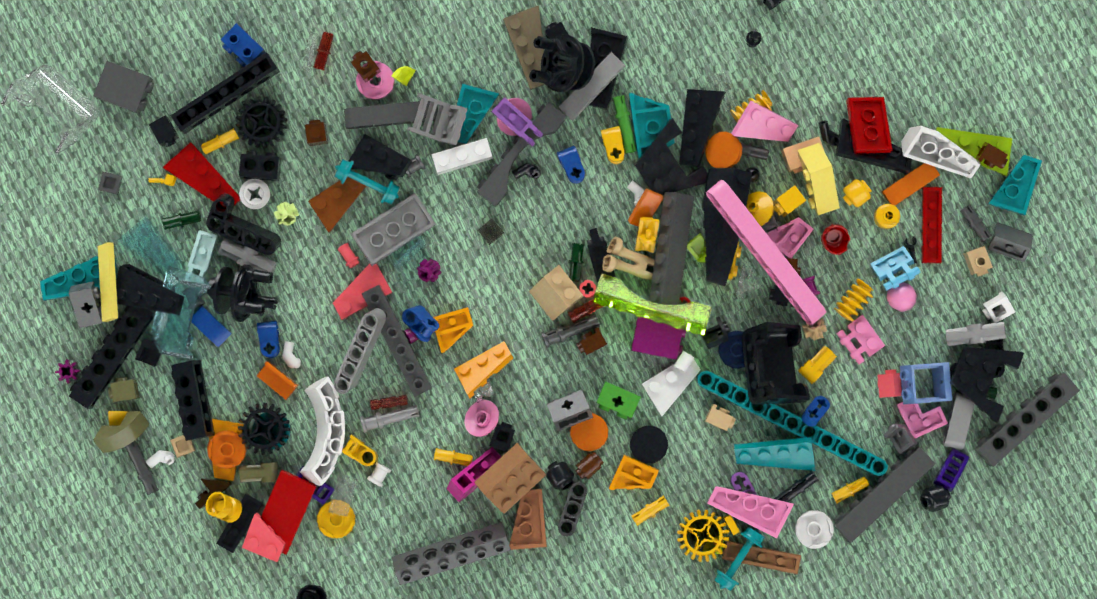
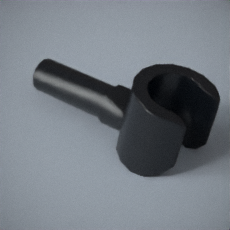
(911, 248)

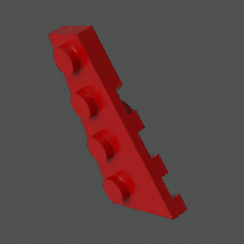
(198, 173)

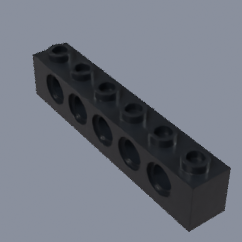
(225, 93)
(133, 334)

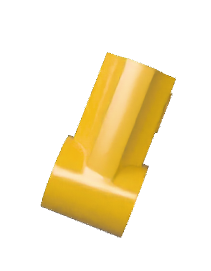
(814, 368)

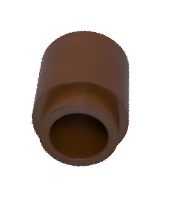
(588, 466)

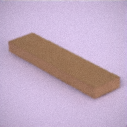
(764, 557)

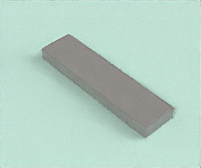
(602, 76)

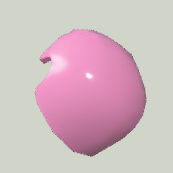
(902, 297)

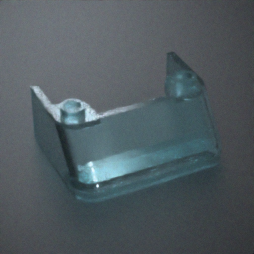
(171, 331)

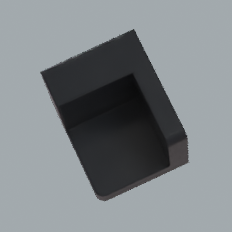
(148, 353)

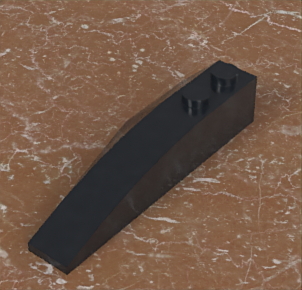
(719, 236)

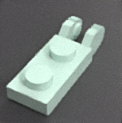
(202, 252)

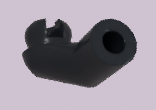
(827, 135)

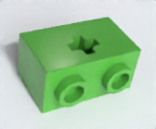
(611, 391)

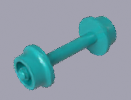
(344, 171)
(752, 537)

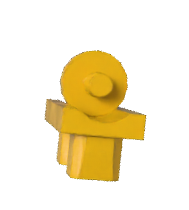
(647, 234)

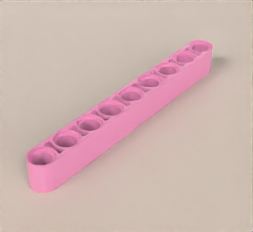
(766, 252)

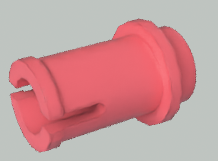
(348, 255)

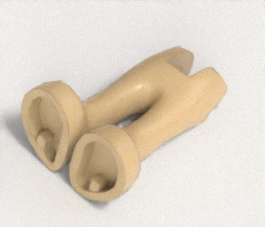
(641, 261)

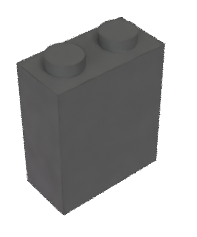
(123, 87)

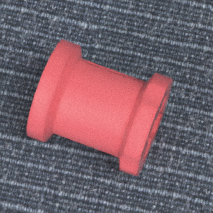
(584, 284)

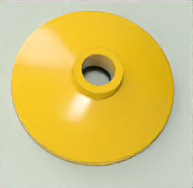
(763, 206)

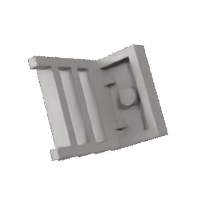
(447, 122)

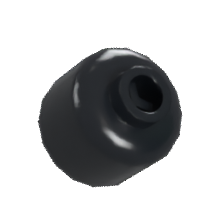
(560, 475)
(935, 498)

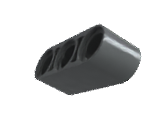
(572, 518)

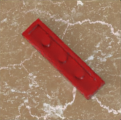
(931, 225)

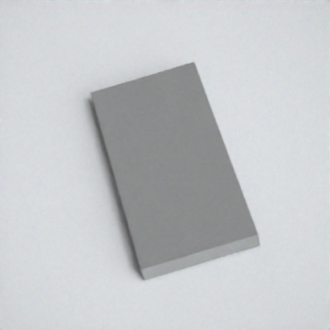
(393, 229)

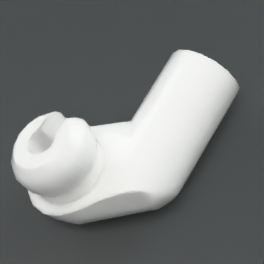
(637, 190)
(288, 356)
(161, 456)

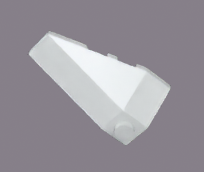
(937, 150)

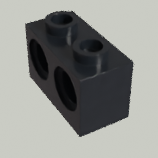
(259, 171)

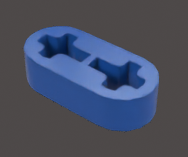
(813, 409)

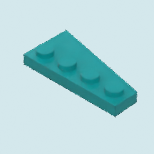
(60, 283)
(779, 453)

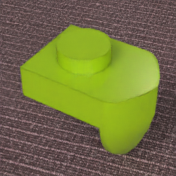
(697, 248)

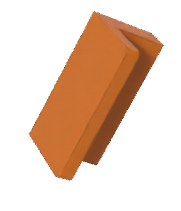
(277, 380)

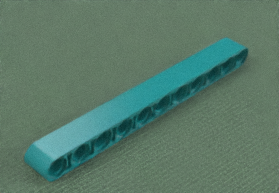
(798, 430)

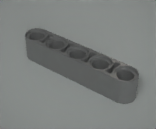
(383, 115)

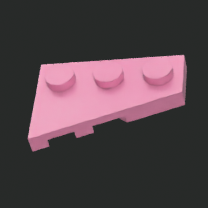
(763, 124)

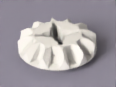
(253, 184)

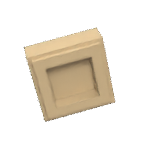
(181, 446)

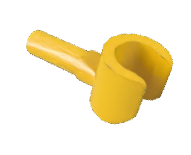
(169, 180)

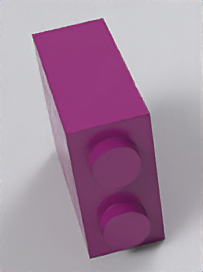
(657, 339)

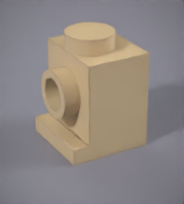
(720, 418)

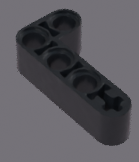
(244, 227)

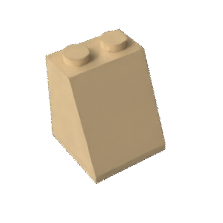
(556, 293)

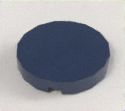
(731, 351)

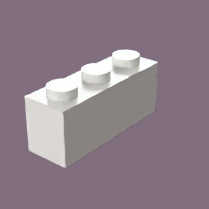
(462, 156)

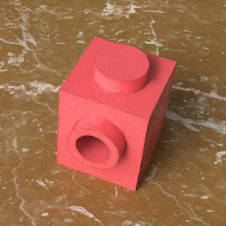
(889, 384)

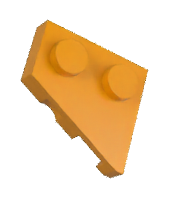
(452, 327)
(633, 475)

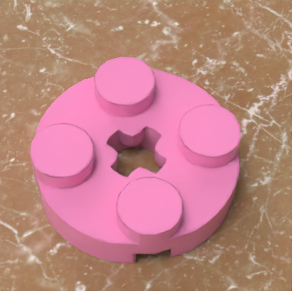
(384, 86)

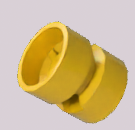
(223, 507)

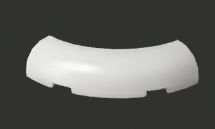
(329, 431)

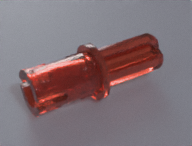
(323, 51)
(584, 310)

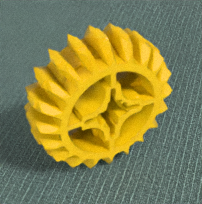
(687, 528)

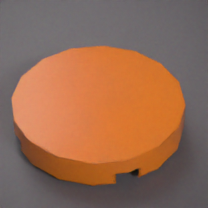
(723, 150)
(590, 433)
(226, 449)

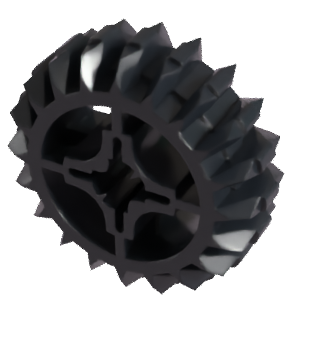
(266, 115)
(269, 435)

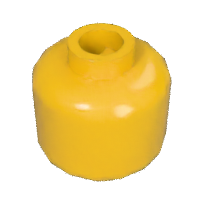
(857, 193)
(883, 221)

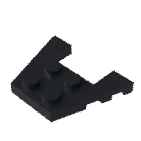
(660, 167)
(976, 372)

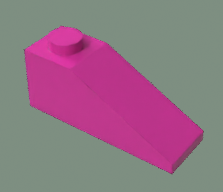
(463, 482)

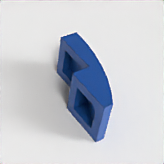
(210, 326)

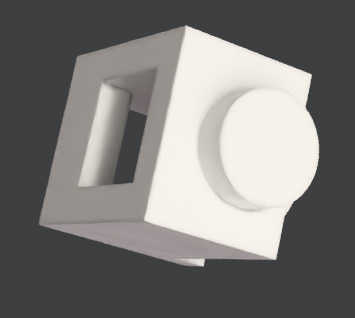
(1004, 308)

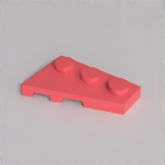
(351, 298)

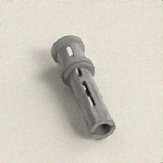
(379, 420)

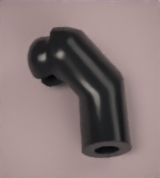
(527, 169)

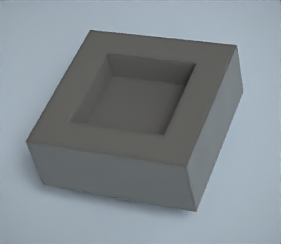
(110, 183)

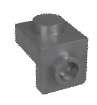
(900, 437)

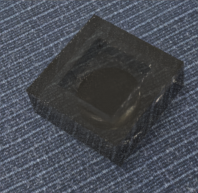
(490, 231)

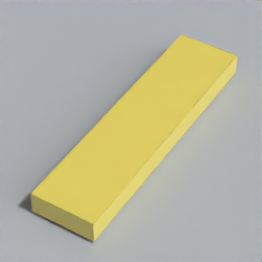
(107, 282)

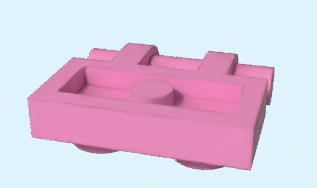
(866, 337)

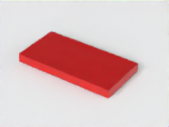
(288, 506)

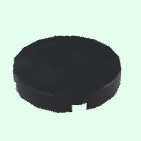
(648, 444)

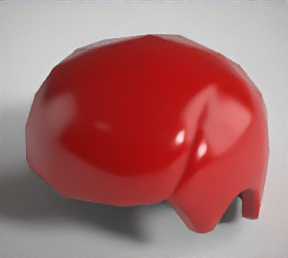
(835, 239)

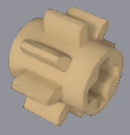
(816, 330)

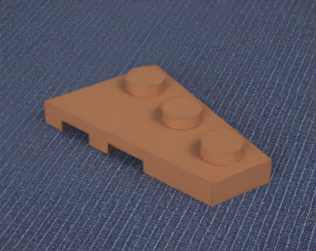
(529, 522)

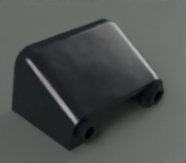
(771, 364)

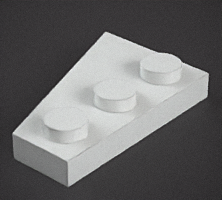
(668, 385)

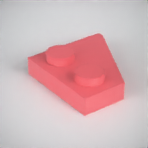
(263, 540)

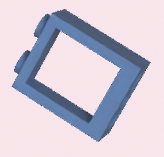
(941, 389)

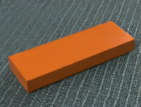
(910, 183)

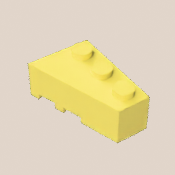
(819, 179)

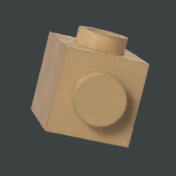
(978, 261)

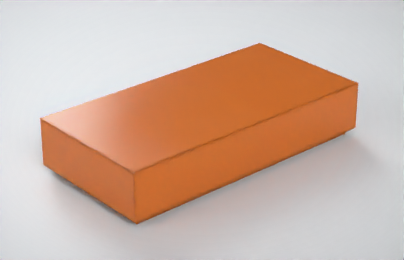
(646, 206)

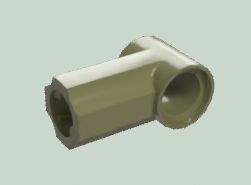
(264, 472)

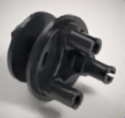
(564, 63)
(240, 292)

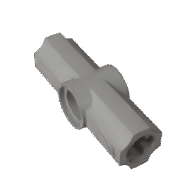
(246, 255)
(975, 334)

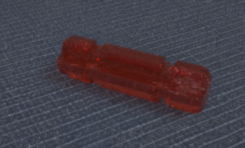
(388, 402)

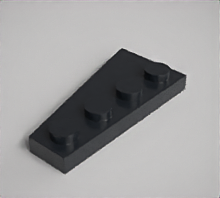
(892, 160)

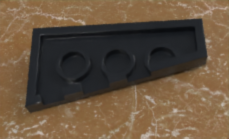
(602, 45)
(699, 117)
(142, 293)

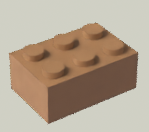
(510, 478)

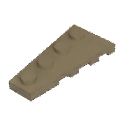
(522, 31)

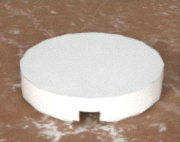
(814, 529)

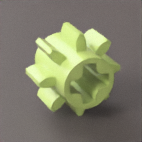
(286, 213)

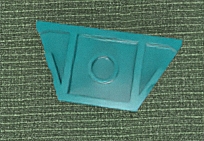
(648, 120)

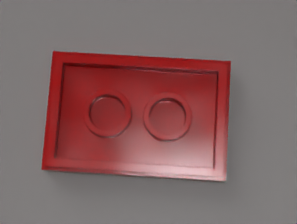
(869, 125)

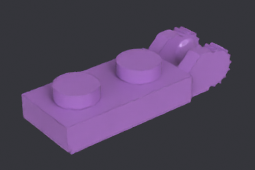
(515, 120)

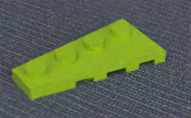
(973, 142)

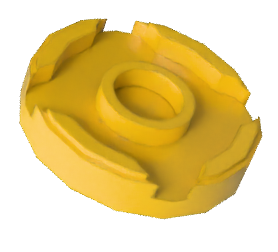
(338, 525)

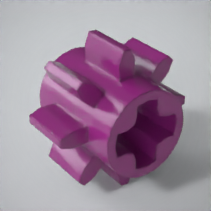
(429, 270)
(73, 371)

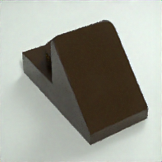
(213, 486)

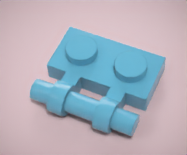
(893, 263)

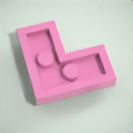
(919, 422)

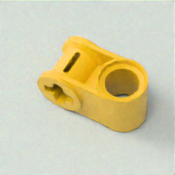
(613, 141)
(359, 450)

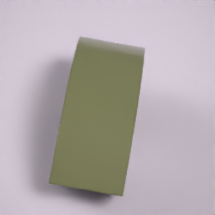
(116, 437)

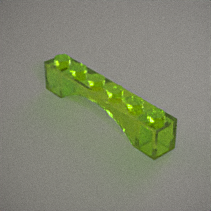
(688, 316)

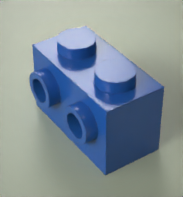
(242, 45)

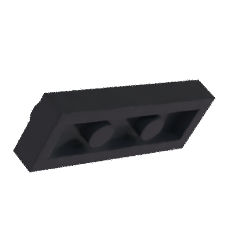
(236, 530)

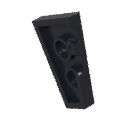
(377, 157)

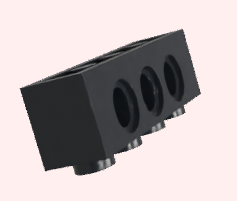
(200, 406)

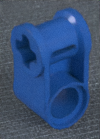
(571, 161)
(420, 322)
(268, 336)

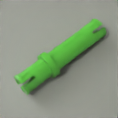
(624, 124)

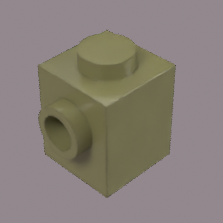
(123, 390)

